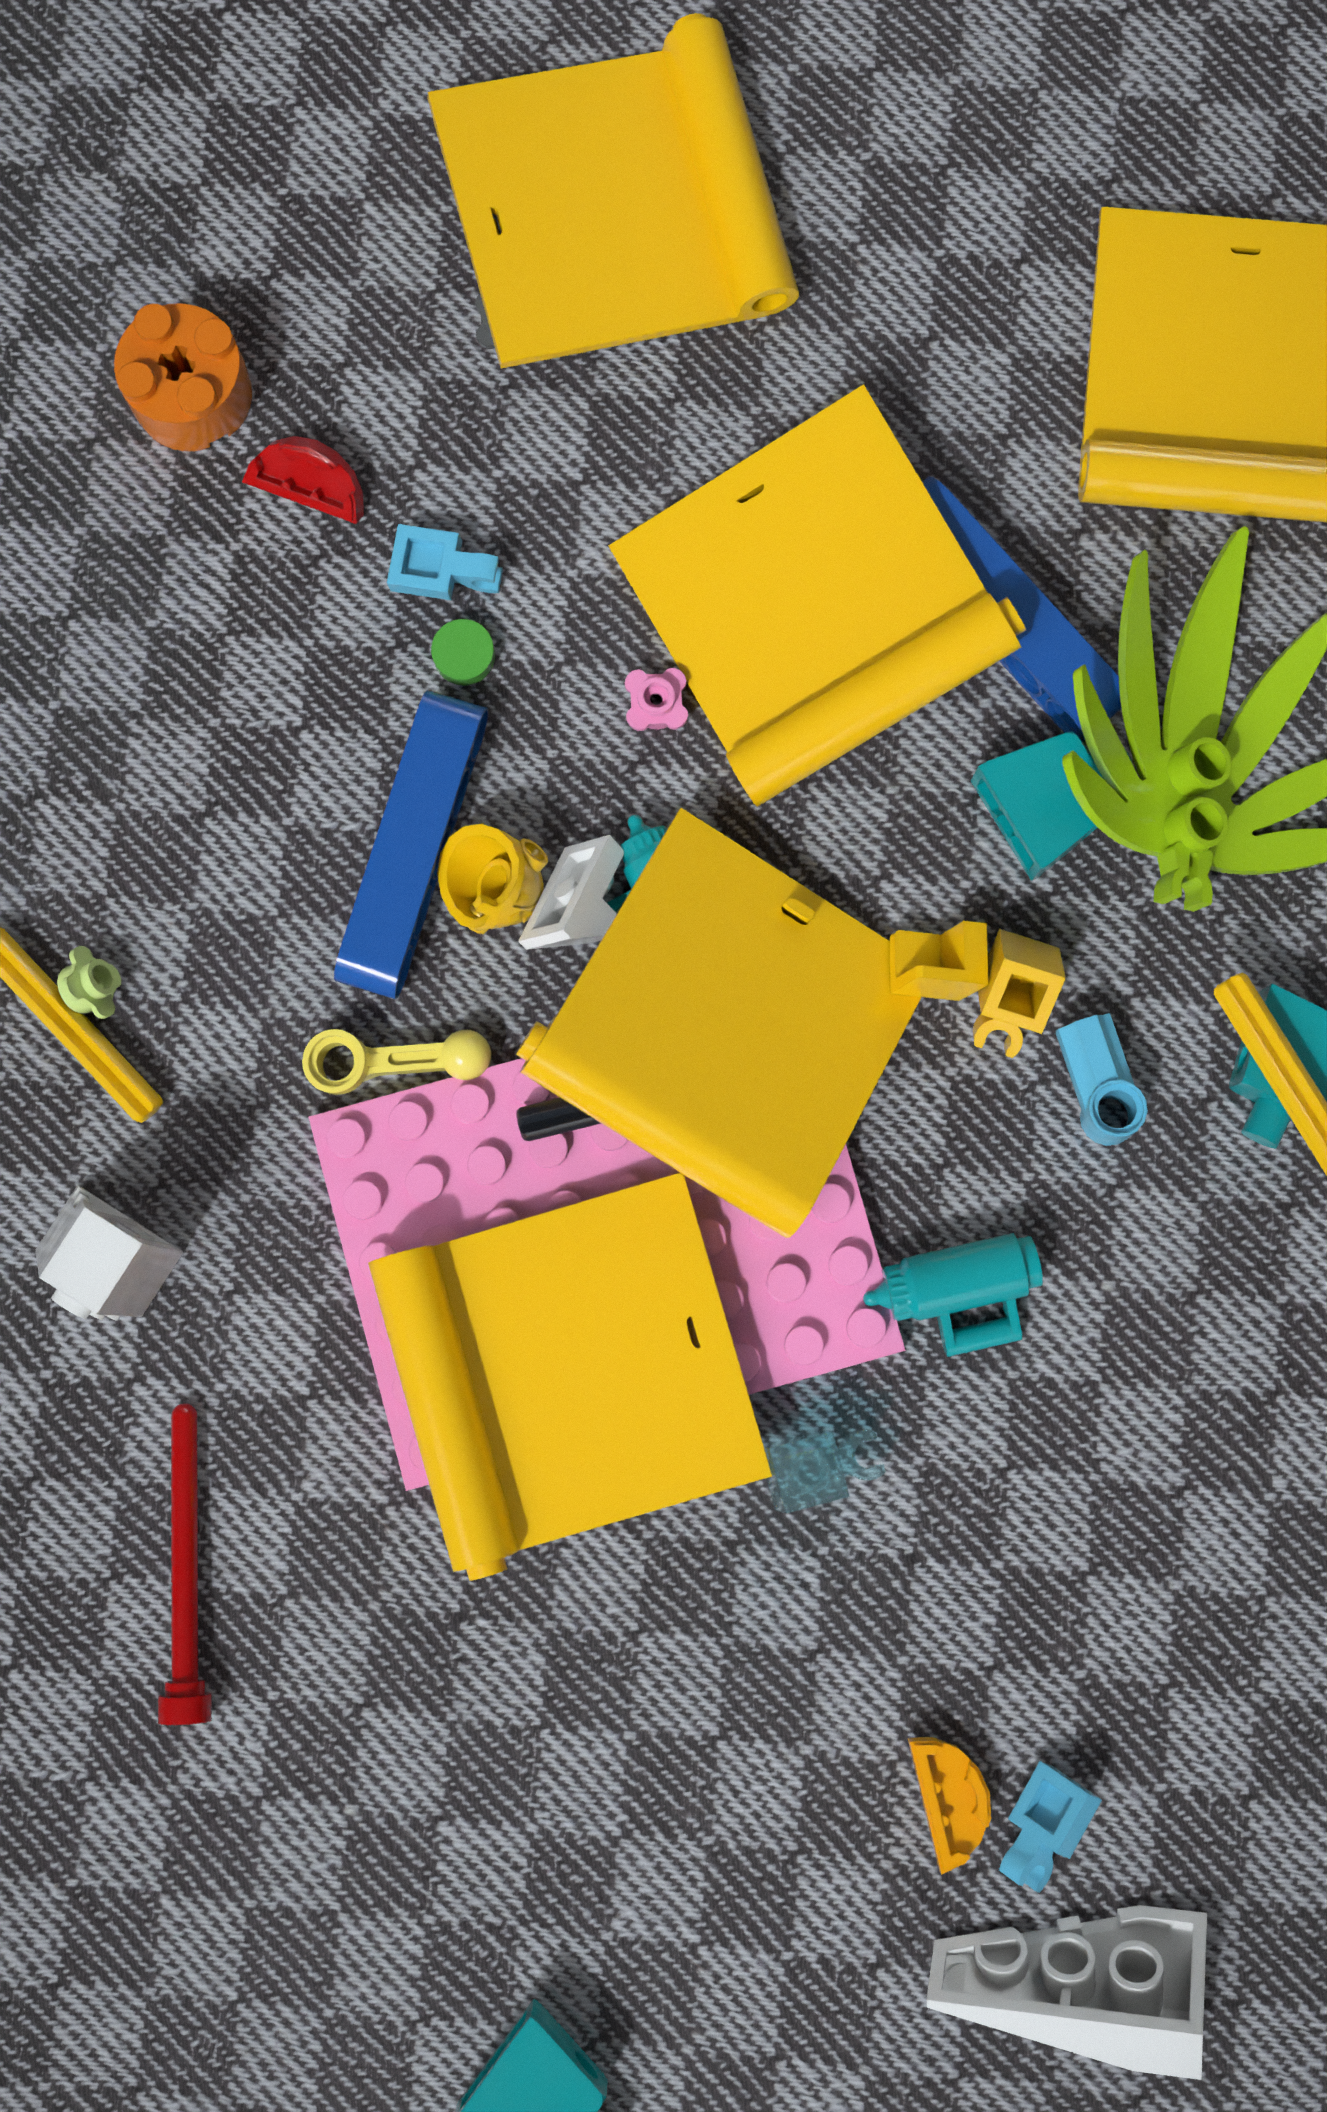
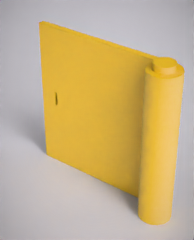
(617, 199)
(1207, 366)
(814, 596)
(727, 1025)
(564, 1372)

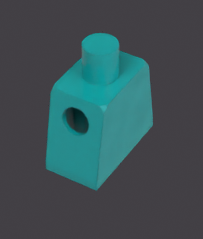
(1035, 802)
(1307, 1032)
(536, 2071)

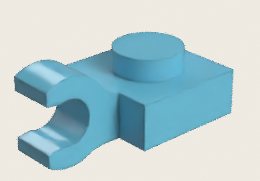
(431, 562)
(1052, 1819)

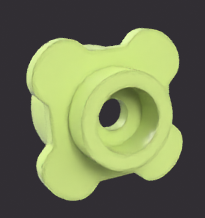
(88, 984)

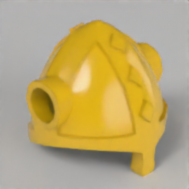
(490, 877)

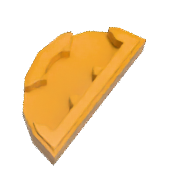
(952, 1798)

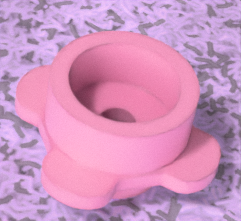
(669, 712)

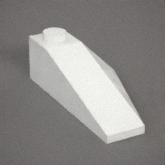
(1097, 1988)

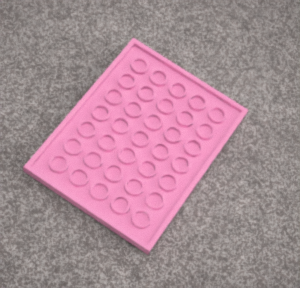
(455, 1164)

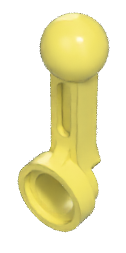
(461, 1055)

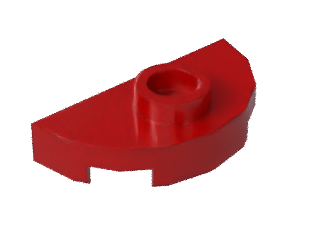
(308, 475)

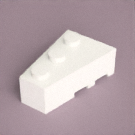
(102, 1260)

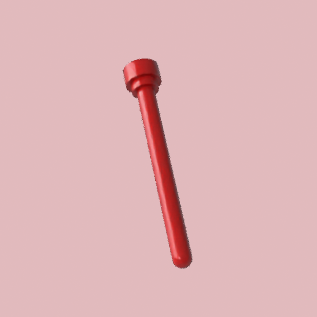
(185, 1695)

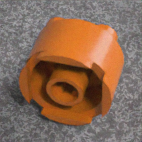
(183, 376)

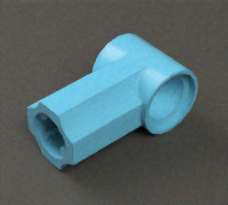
(1100, 1073)

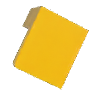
(940, 965)

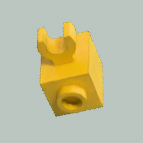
(1020, 989)

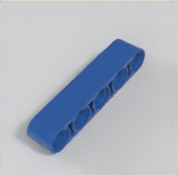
(1050, 644)
(409, 845)

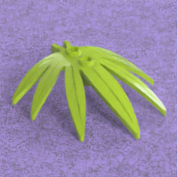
(1187, 776)

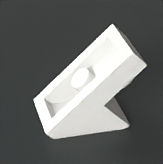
(572, 900)

